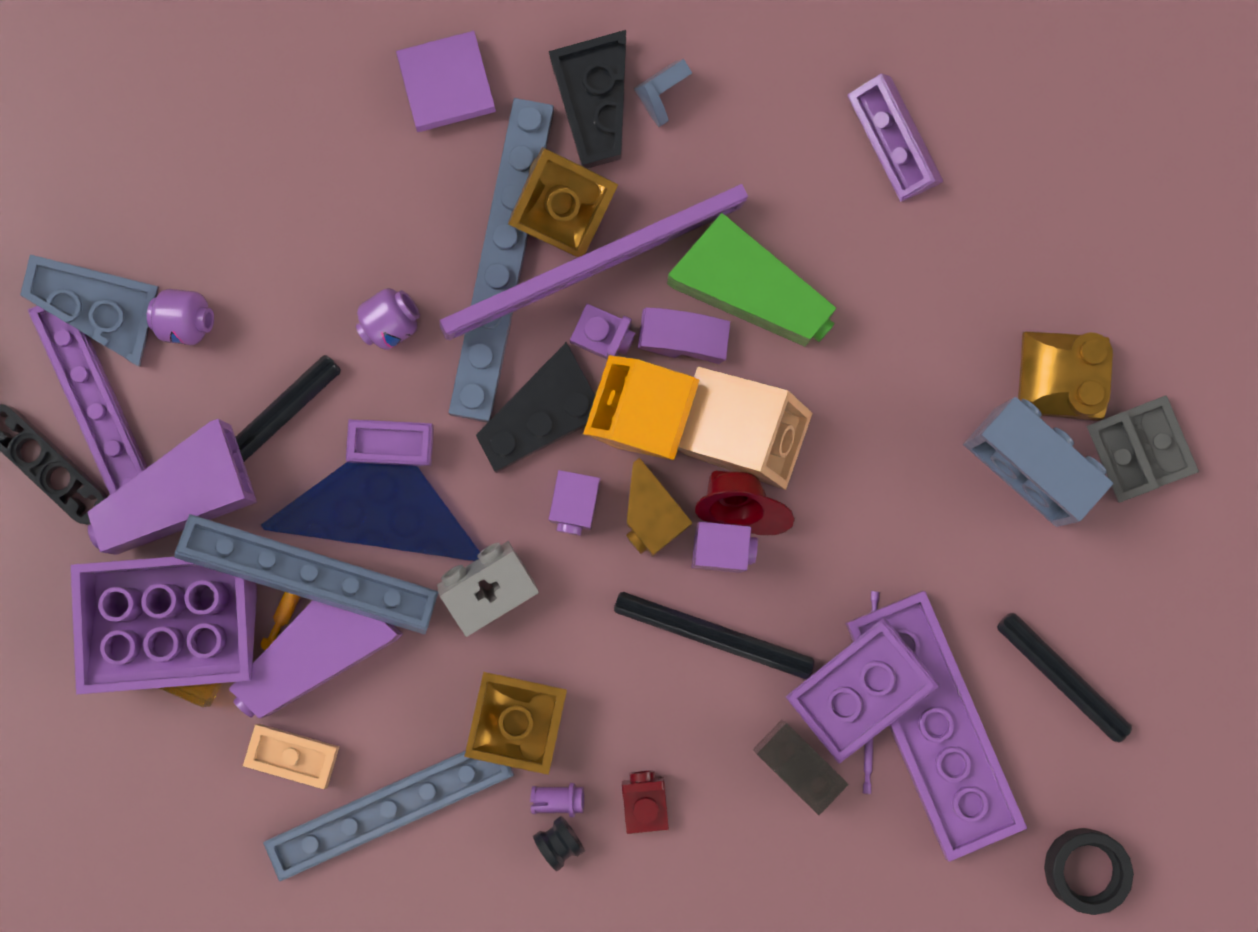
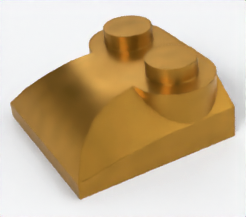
(562, 203)
(1066, 374)
(515, 723)

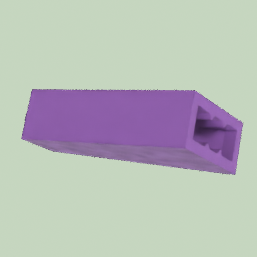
(194, 478)
(308, 654)

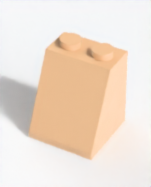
(745, 427)

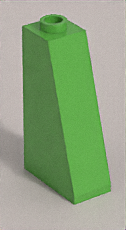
(752, 284)

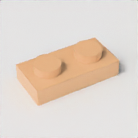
(291, 756)

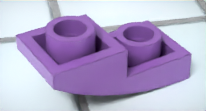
(684, 333)

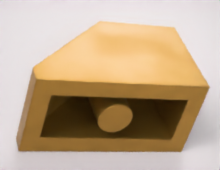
(652, 512)

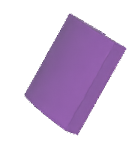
(445, 81)

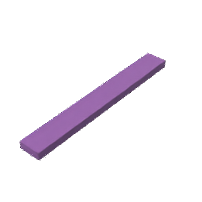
(592, 263)

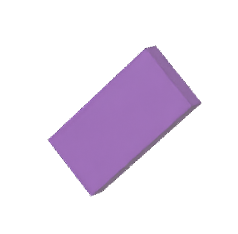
(389, 442)

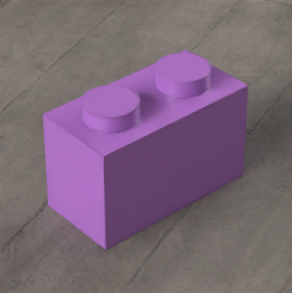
(723, 547)

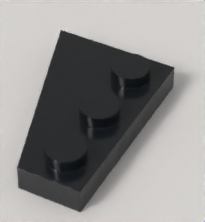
(592, 94)
(540, 413)

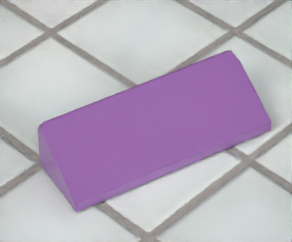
(895, 137)

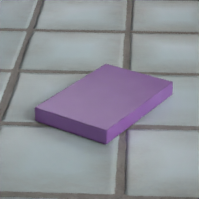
(862, 690)

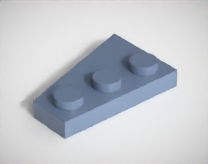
(93, 302)

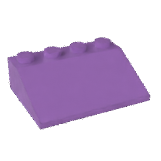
(160, 625)

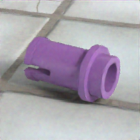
(557, 799)

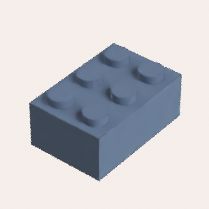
(1039, 462)

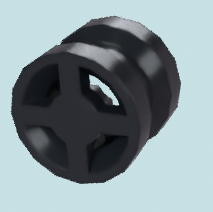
(558, 843)

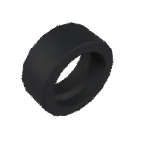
(1121, 878)

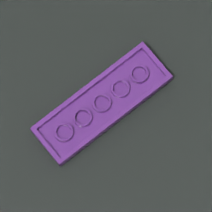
(946, 740)

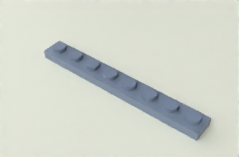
(499, 262)

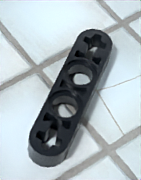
(48, 461)

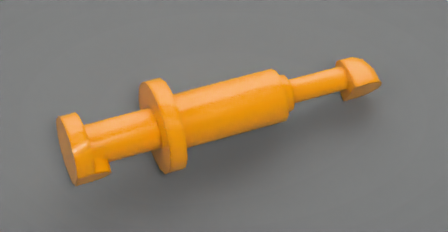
(281, 617)

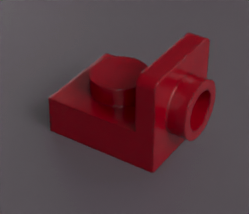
(644, 802)

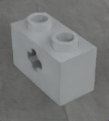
(473, 605)

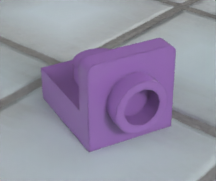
(603, 333)

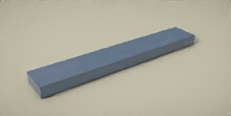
(306, 574)
(381, 812)

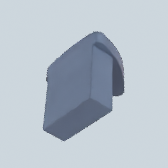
(651, 89)

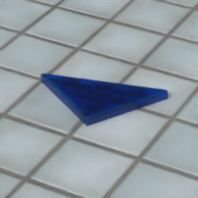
(377, 508)

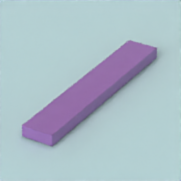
(90, 399)

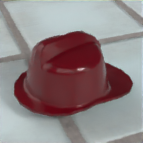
(742, 501)

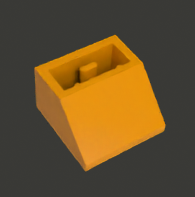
(641, 407)

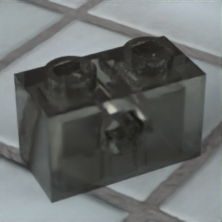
(800, 767)

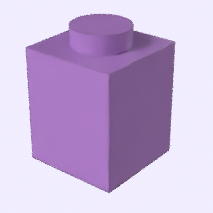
(574, 502)

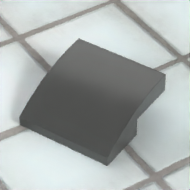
(1142, 449)

